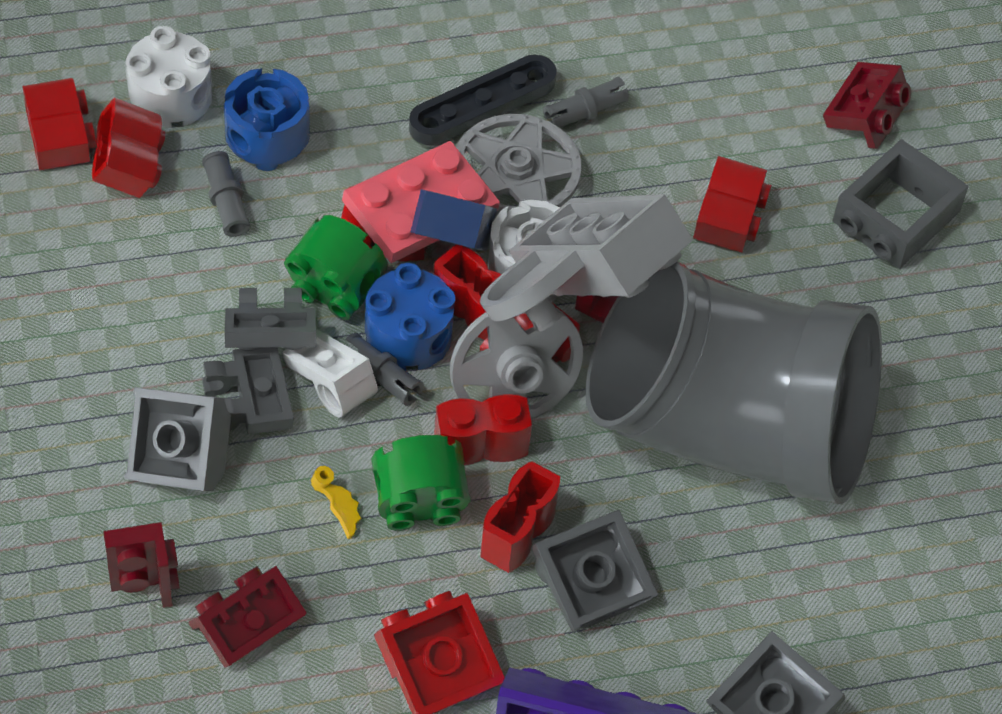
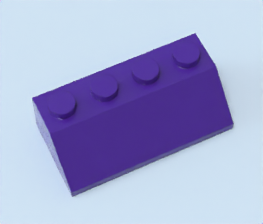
(536, 693)

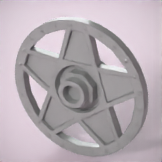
(519, 162)
(517, 361)

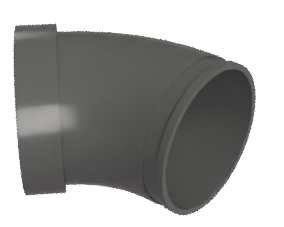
(741, 381)

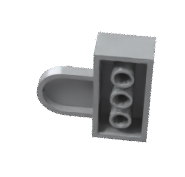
(587, 250)

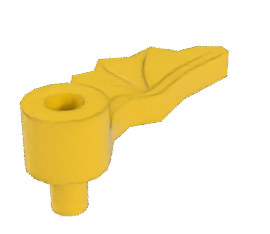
(341, 500)

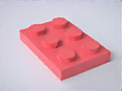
(389, 200)

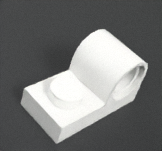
(338, 373)

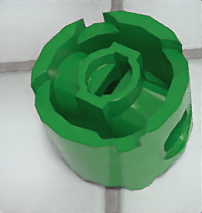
(335, 265)
(421, 481)

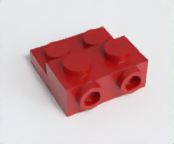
(439, 653)

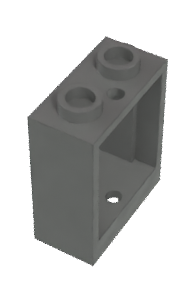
(920, 178)

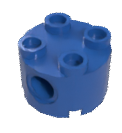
(267, 117)
(410, 316)

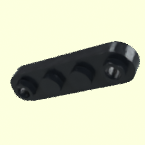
(482, 99)

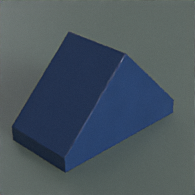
(453, 220)

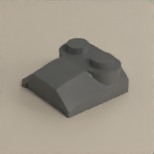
(178, 439)
(594, 571)
(775, 682)

